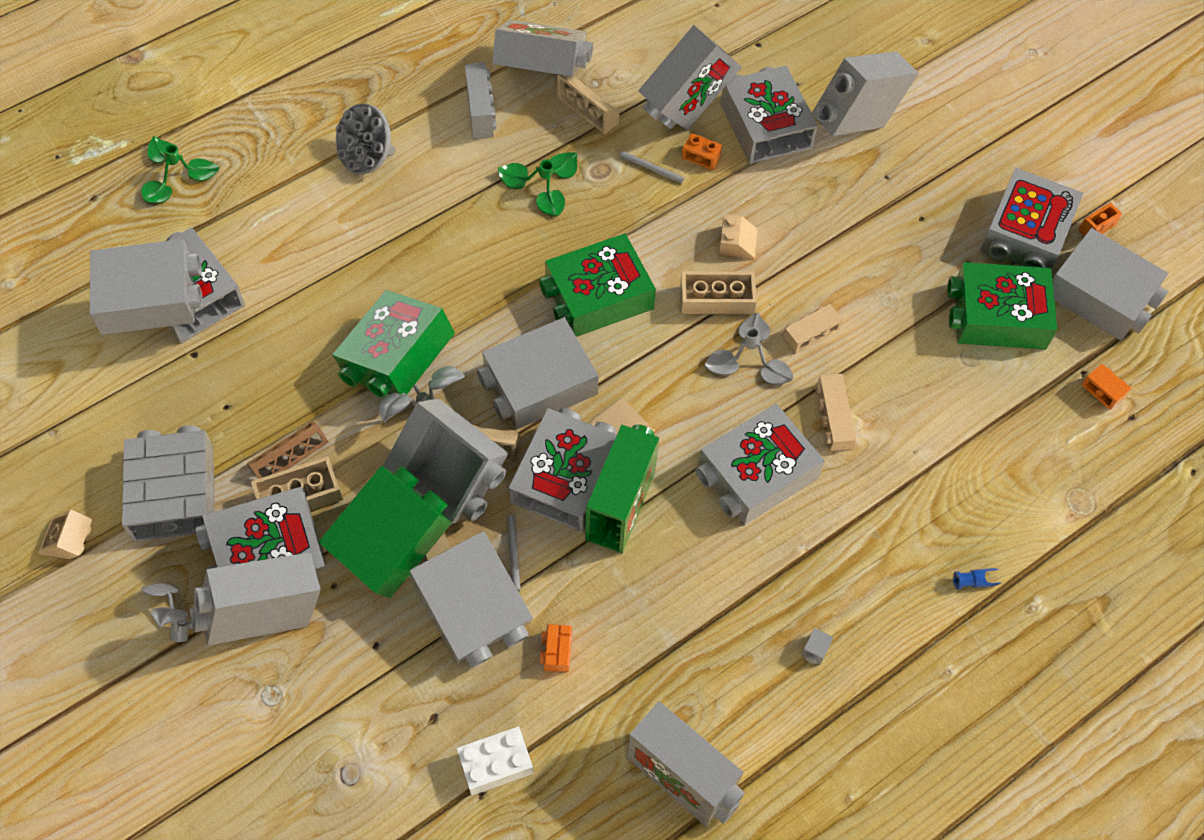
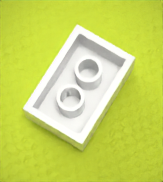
(495, 760)

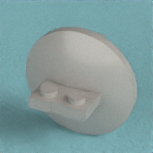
(363, 139)

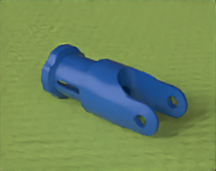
(974, 578)

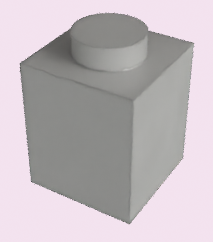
(817, 647)

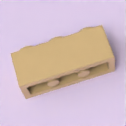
(812, 328)

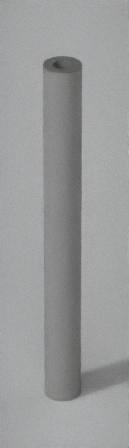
(652, 167)
(513, 551)

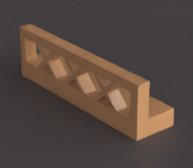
(286, 445)

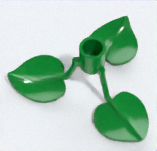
(162, 151)
(548, 202)

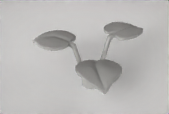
(752, 331)
(395, 403)
(167, 615)

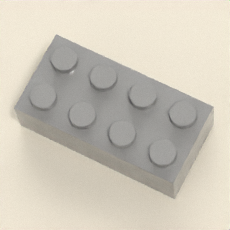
(480, 100)

